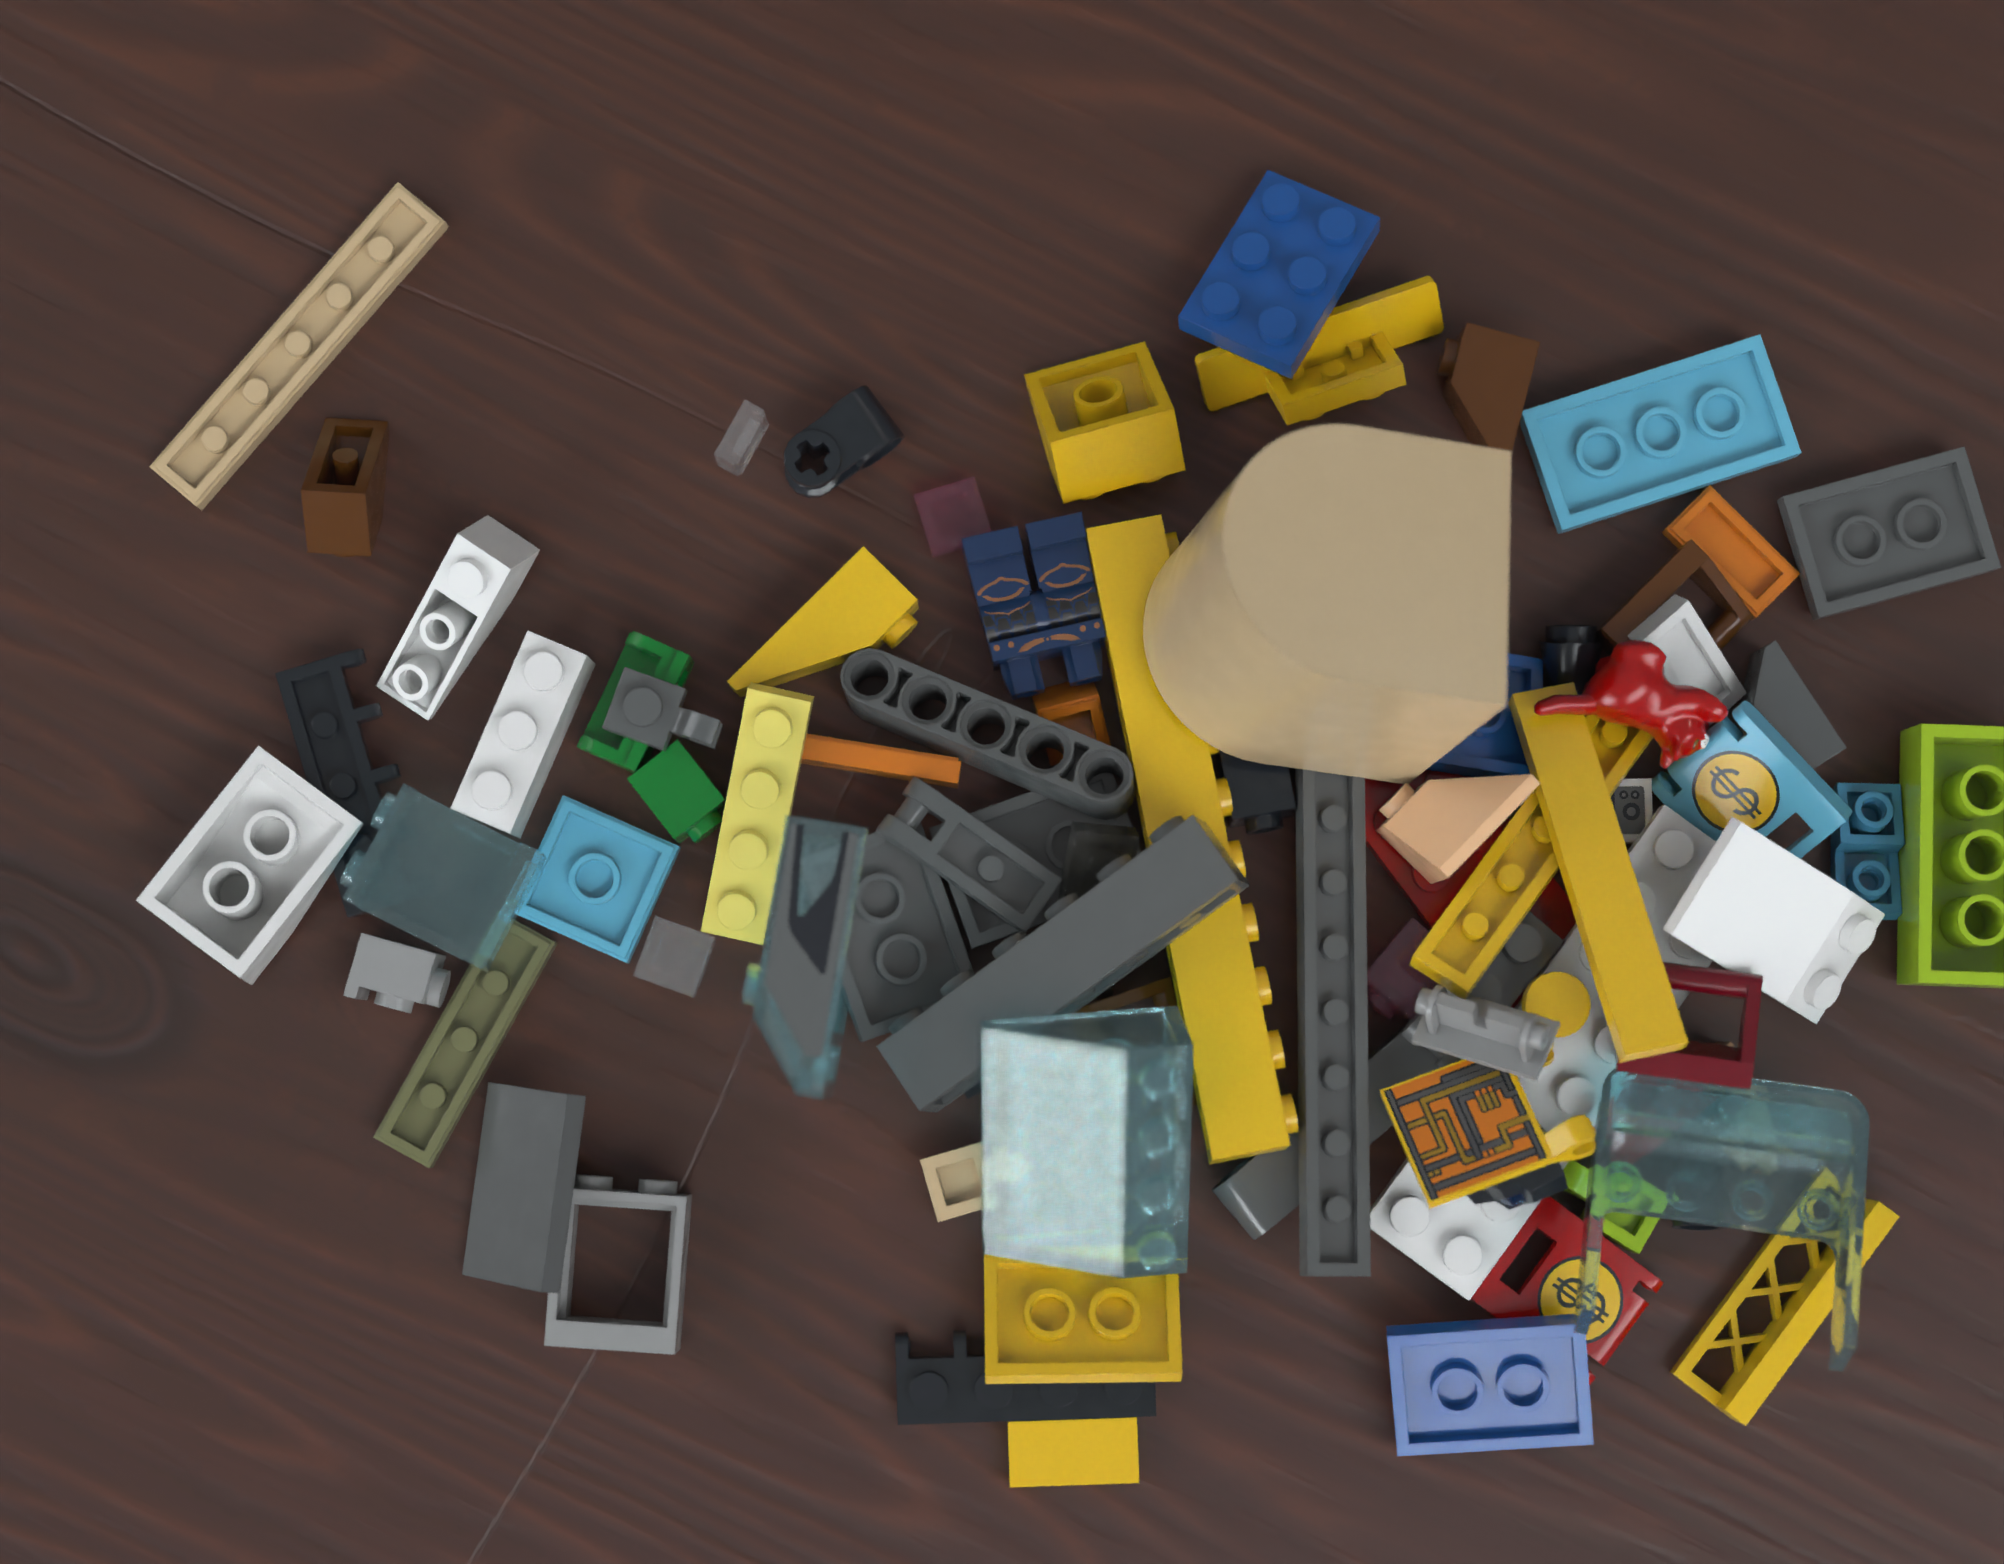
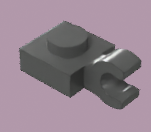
(653, 711)

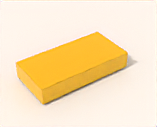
(1073, 1452)

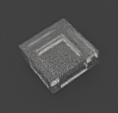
(742, 438)
(675, 956)

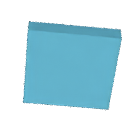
(598, 879)

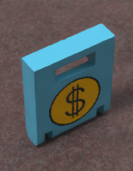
(1752, 780)

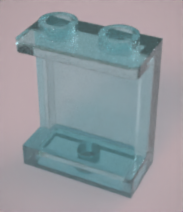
(442, 877)

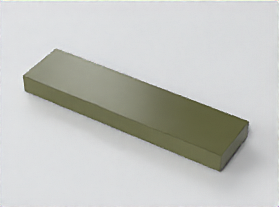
(463, 1047)

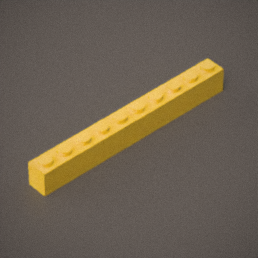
(1173, 777)

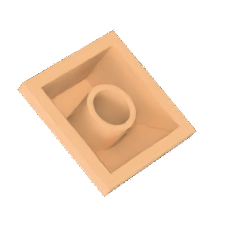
(1450, 819)

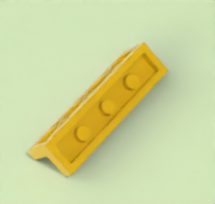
(1790, 1324)

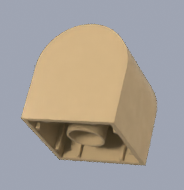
(1341, 604)

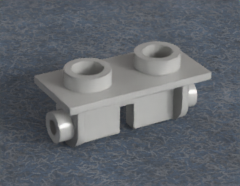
(1484, 1032)

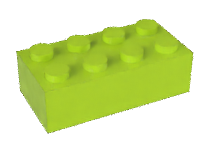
(1952, 856)

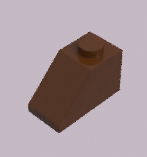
(1487, 382)
(346, 487)

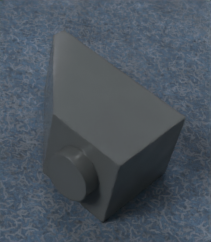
(1789, 706)

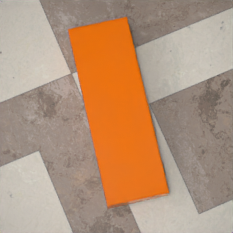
(881, 760)

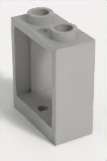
(624, 1334)

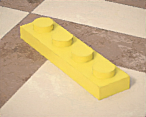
(755, 812)

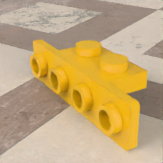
(1344, 365)

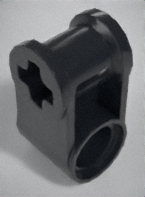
(850, 437)

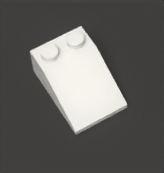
(252, 865)
(1774, 918)

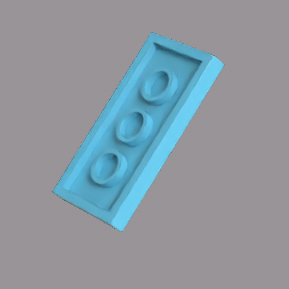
(1659, 434)

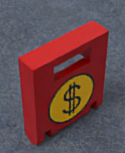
(1554, 1282)

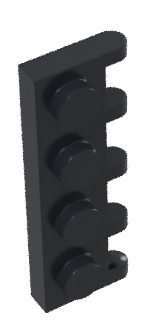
(334, 745)
(956, 1392)

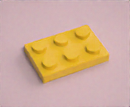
(1078, 1325)

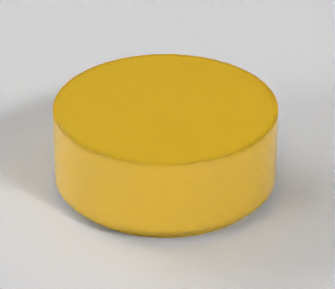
(1558, 998)

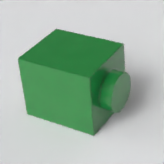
(680, 794)

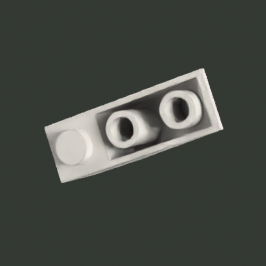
(457, 614)

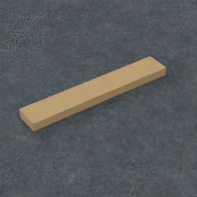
(299, 346)

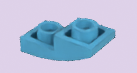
(1868, 845)

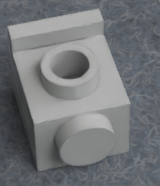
(397, 973)

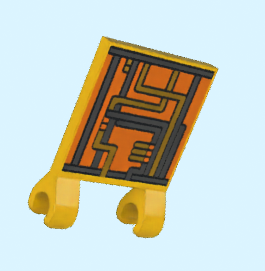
(1476, 1129)

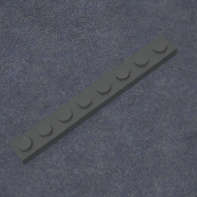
(1332, 1025)

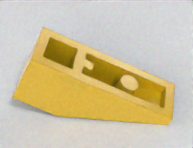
(850, 613)

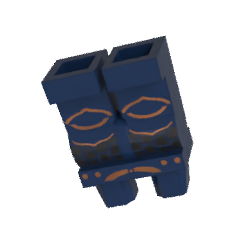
(1041, 623)

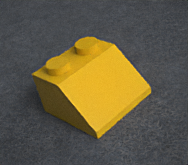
(1105, 422)

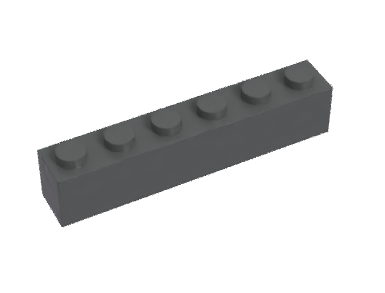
(1066, 960)

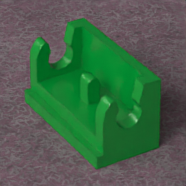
(646, 657)

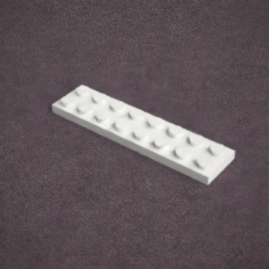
(1466, 1239)

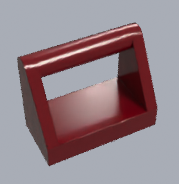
(1703, 1060)

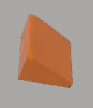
(1073, 708)

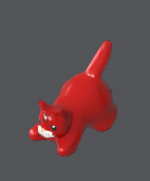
(1635, 693)

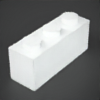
(523, 734)

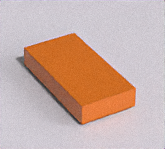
(1735, 547)

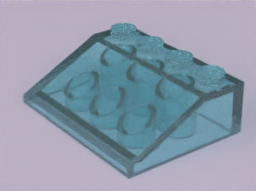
(1088, 1140)

